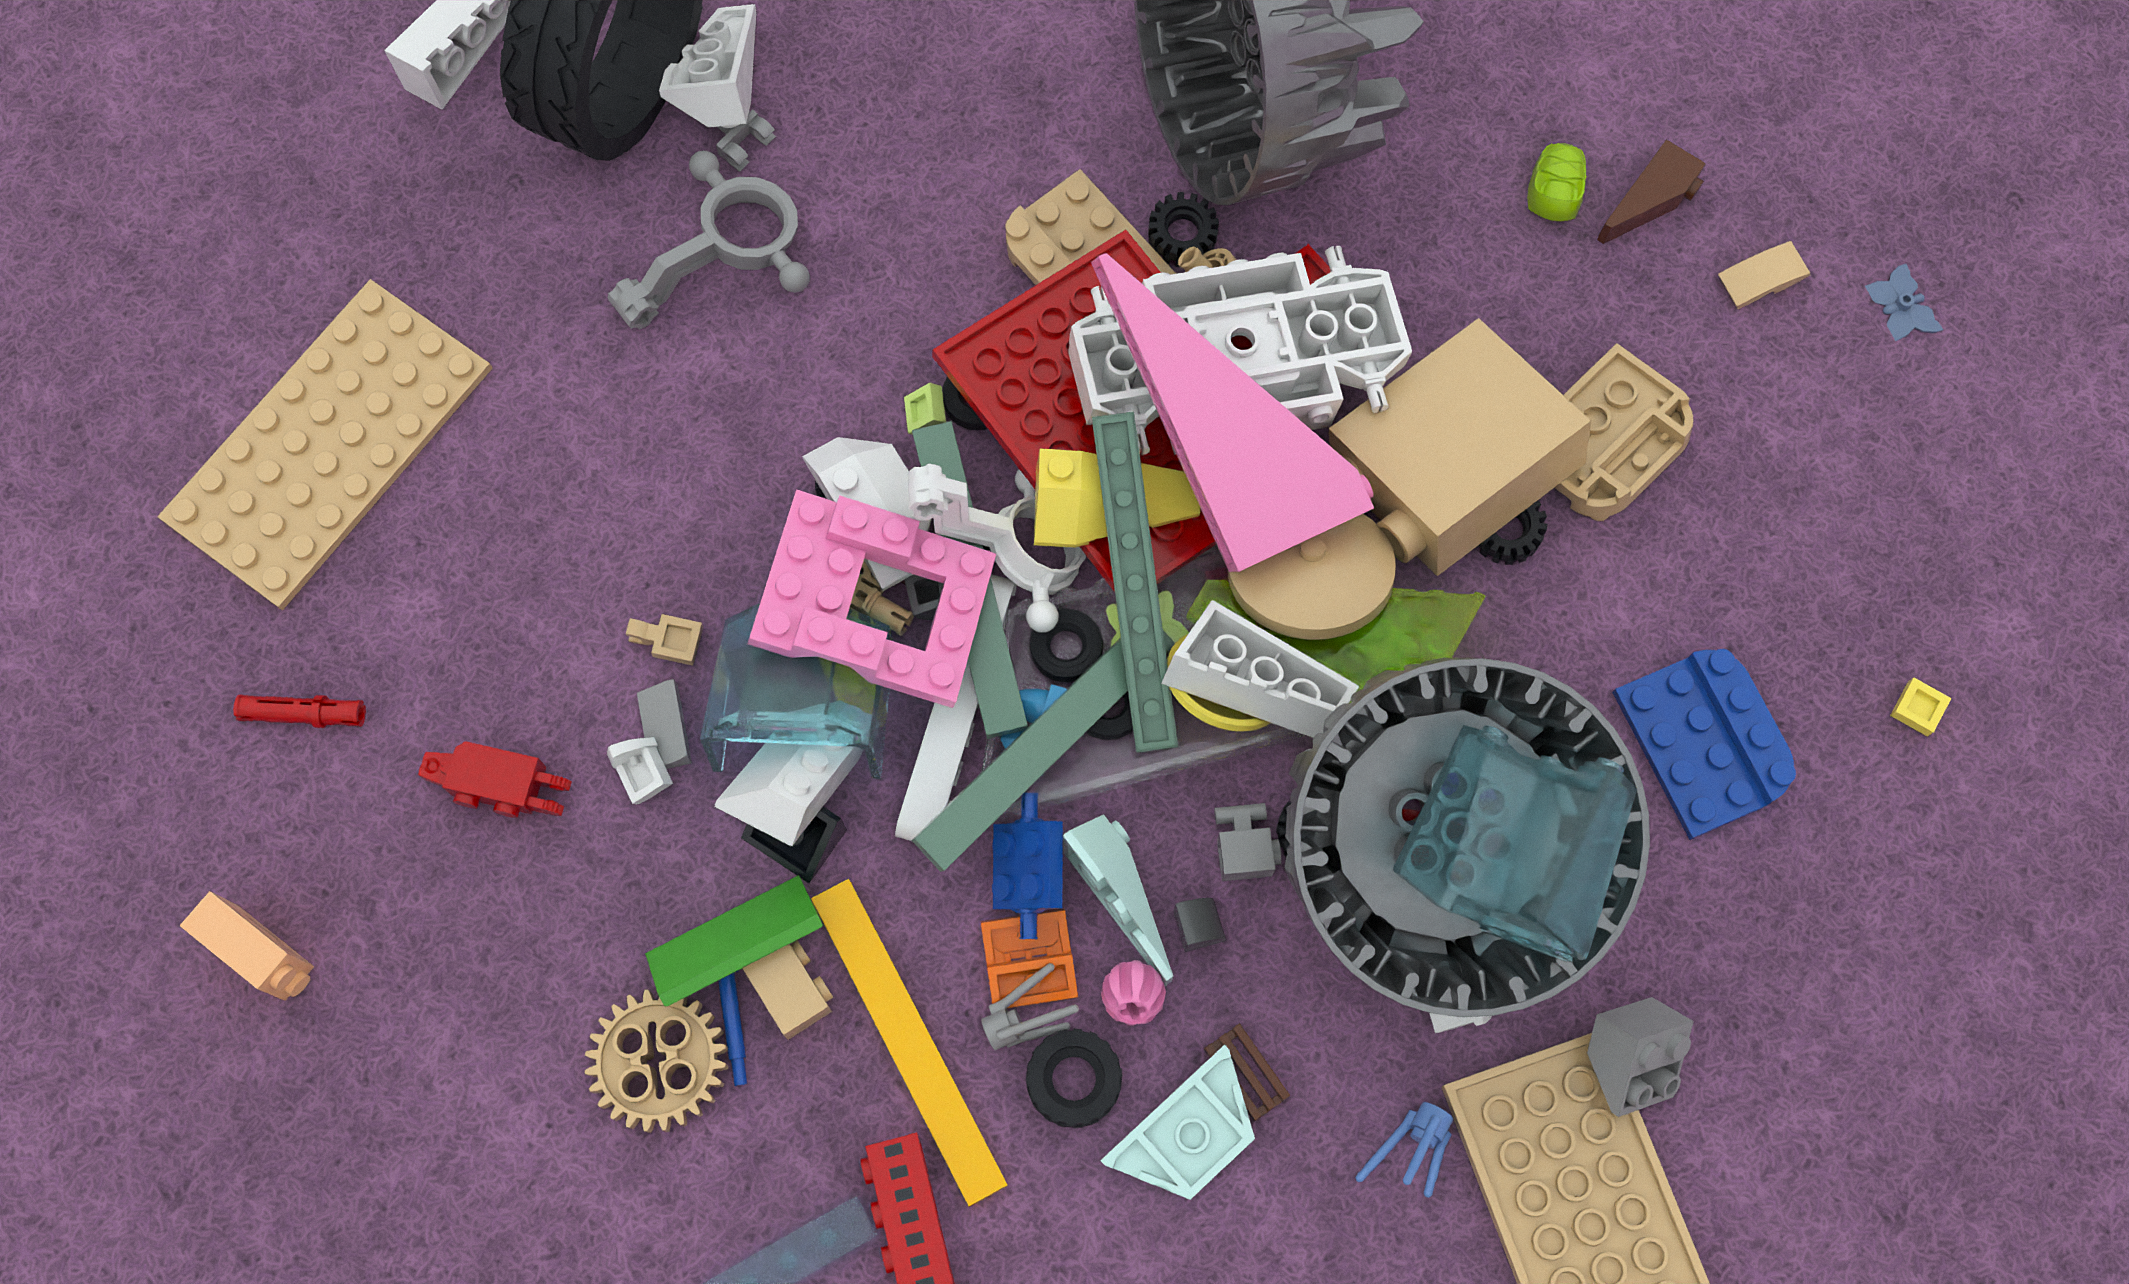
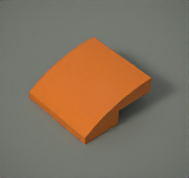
(1005, 975)

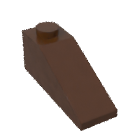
(1657, 191)

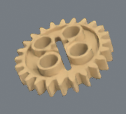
(617, 1068)

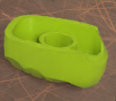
(1558, 182)

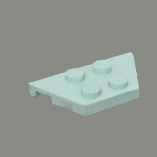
(1189, 1132)

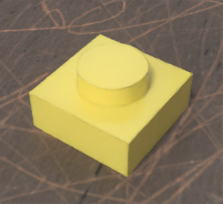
(1920, 707)

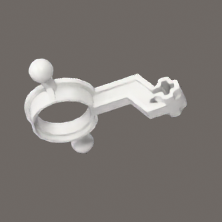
(947, 503)

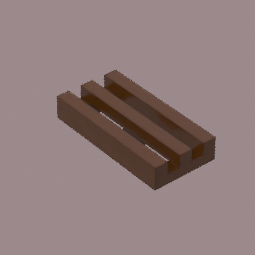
(1268, 1102)

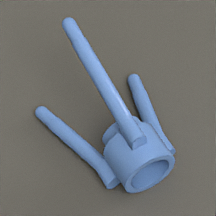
(1429, 1128)

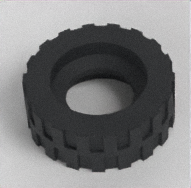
(1106, 1068)

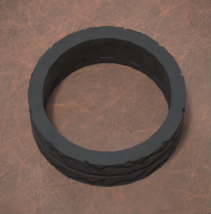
(584, 103)

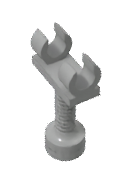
(729, 146)

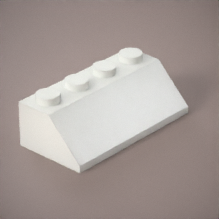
(787, 786)

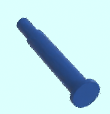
(733, 1027)

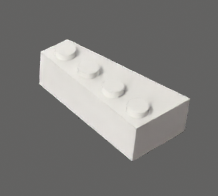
(445, 46)

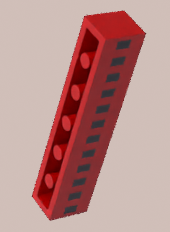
(907, 1211)

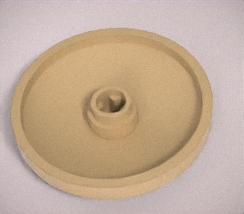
(1322, 583)

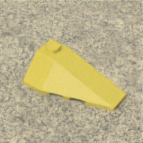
(1071, 502)

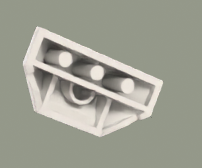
(870, 475)

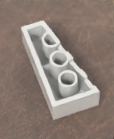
(1255, 673)

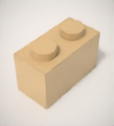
(789, 990)

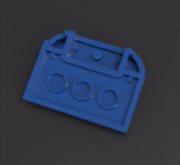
(1708, 739)

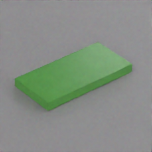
(732, 941)

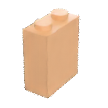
(248, 947)

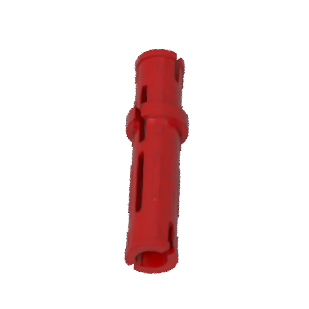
(316, 711)

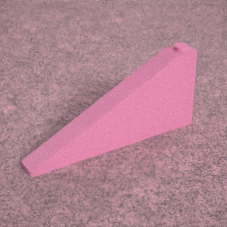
(1246, 456)

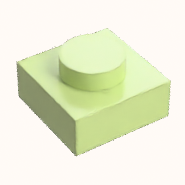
(924, 407)

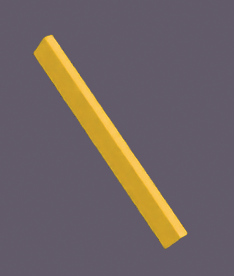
(909, 1043)

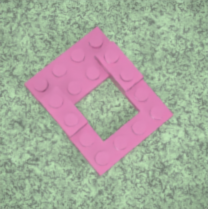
(815, 583)

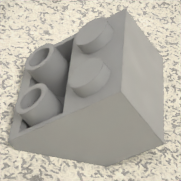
(1639, 1054)

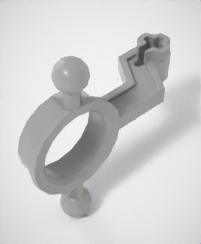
(639, 302)

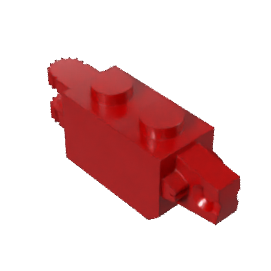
(494, 778)

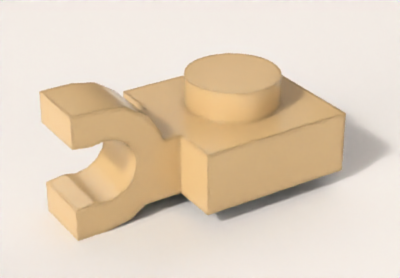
(672, 639)

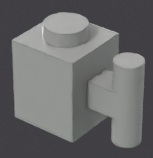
(1246, 851)

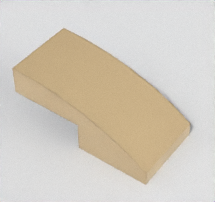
(1763, 274)

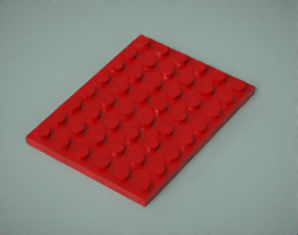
(1024, 389)

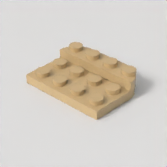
(1066, 227)
(1634, 432)

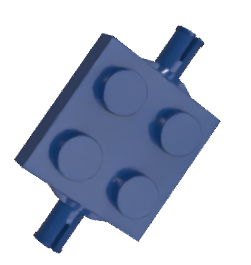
(1028, 865)

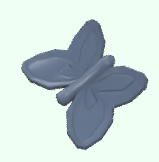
(1902, 305)

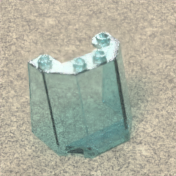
(789, 699)
(1520, 842)

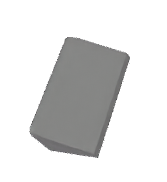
(664, 721)

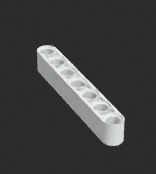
(944, 743)

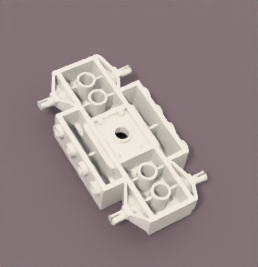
(1300, 335)

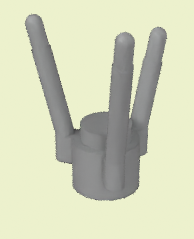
(1006, 1027)

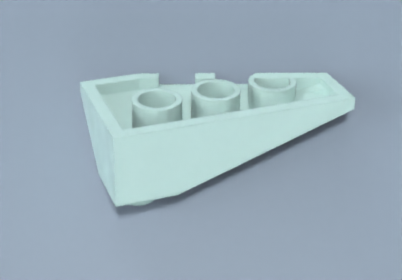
(1107, 866)

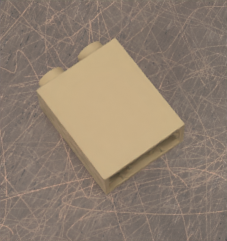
(1461, 446)

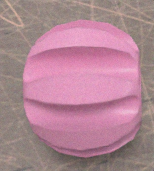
(1133, 993)

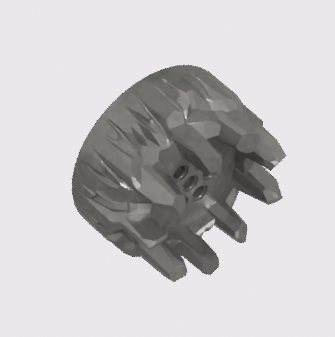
(1267, 87)
(1351, 830)

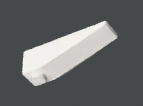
(717, 71)

